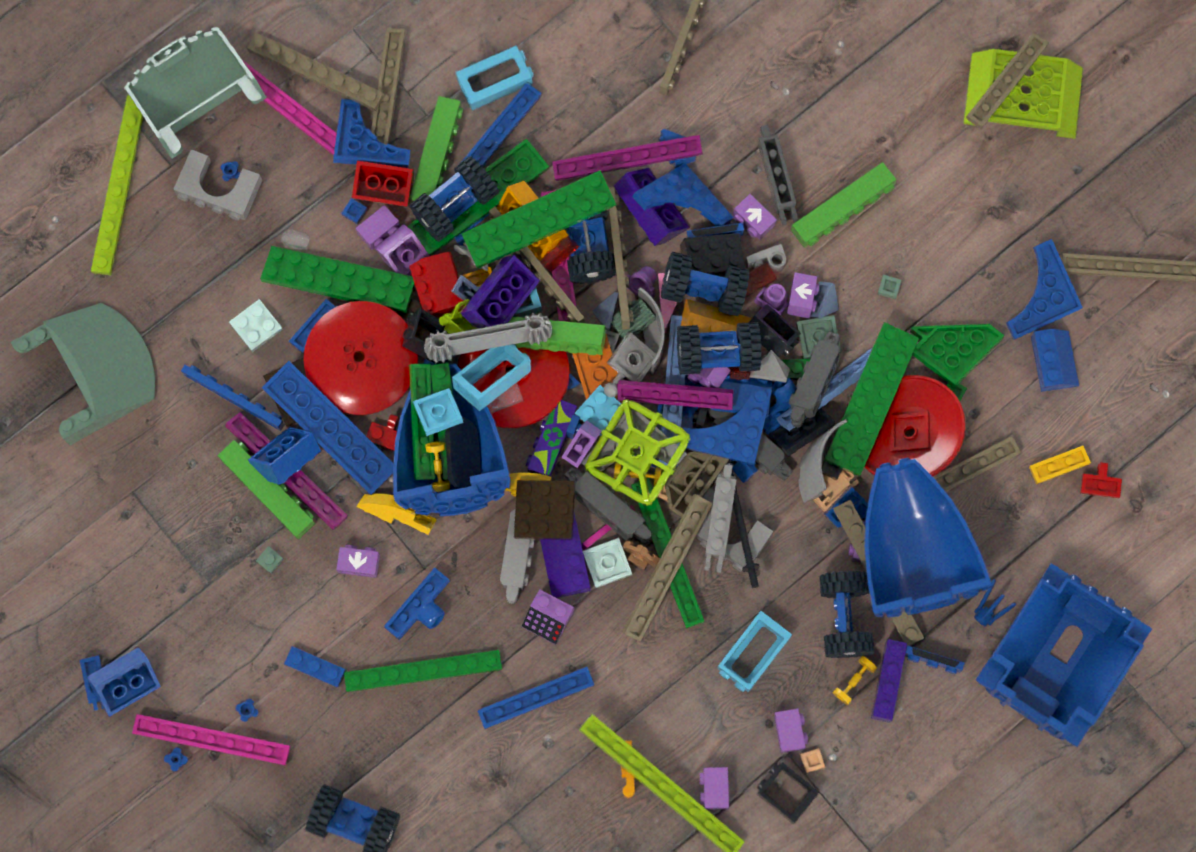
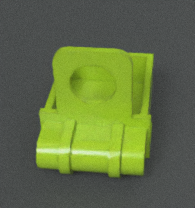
(455, 322)

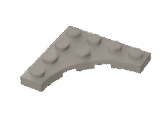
(641, 424)

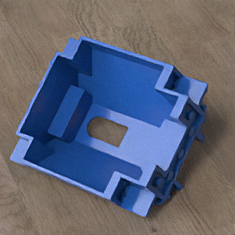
(1041, 687)

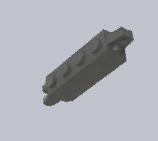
(777, 174)
(815, 380)
(768, 457)
(608, 507)

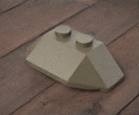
(692, 476)

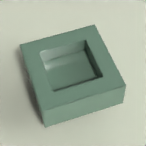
(889, 287)
(269, 560)

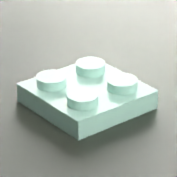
(255, 325)
(607, 563)

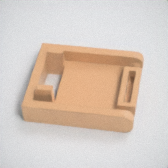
(835, 488)

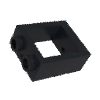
(426, 321)
(775, 331)
(762, 787)

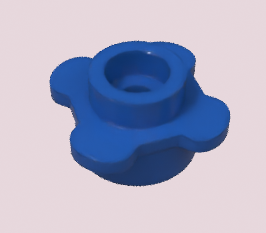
(230, 166)
(246, 715)
(175, 765)

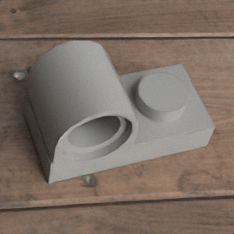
(767, 256)

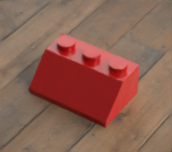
(383, 183)
(434, 281)

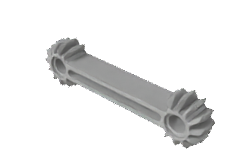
(445, 345)

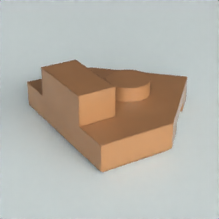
(640, 555)

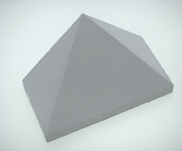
(771, 368)

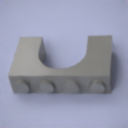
(235, 203)
(734, 553)

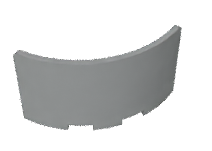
(654, 332)
(811, 478)

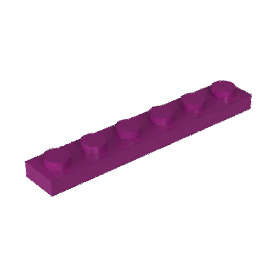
(675, 394)

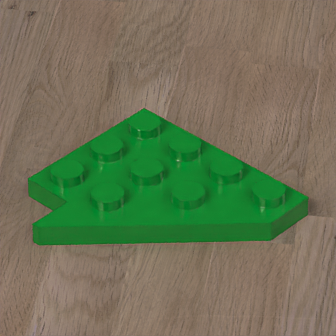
(954, 349)

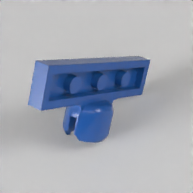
(782, 393)
(420, 606)

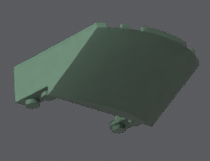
(188, 82)
(104, 359)

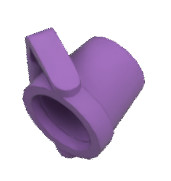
(643, 278)
(774, 296)

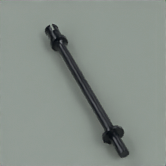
(750, 566)

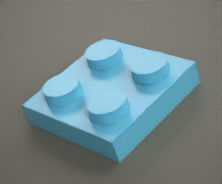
(598, 409)
(438, 412)

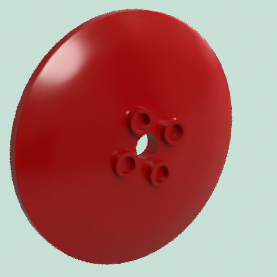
(363, 385)
(540, 388)
(937, 421)

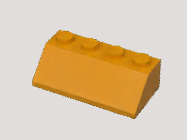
(517, 196)
(709, 318)

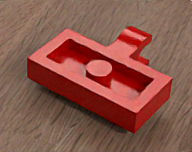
(384, 435)
(1101, 484)

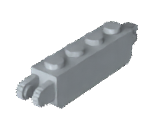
(720, 518)
(515, 563)

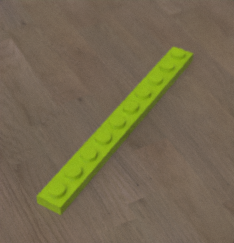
(117, 189)
(661, 785)

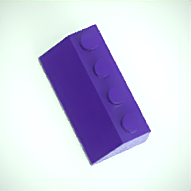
(659, 222)
(500, 294)
(565, 565)

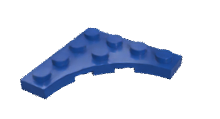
(358, 143)
(685, 190)
(1052, 297)
(738, 436)

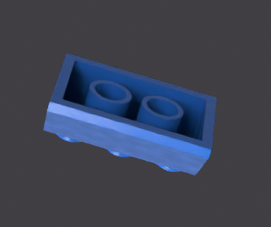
(1054, 359)
(742, 391)
(285, 455)
(123, 681)

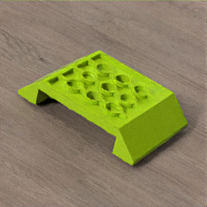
(1052, 97)

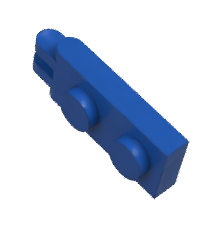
(88, 667)

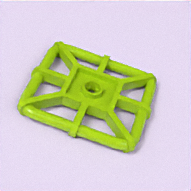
(649, 450)

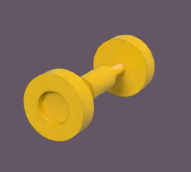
(435, 447)
(633, 475)
(842, 695)

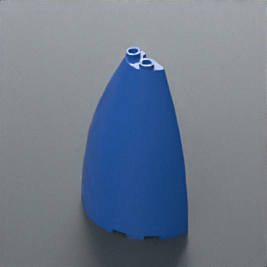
(485, 487)
(917, 544)

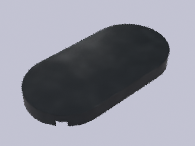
(462, 453)

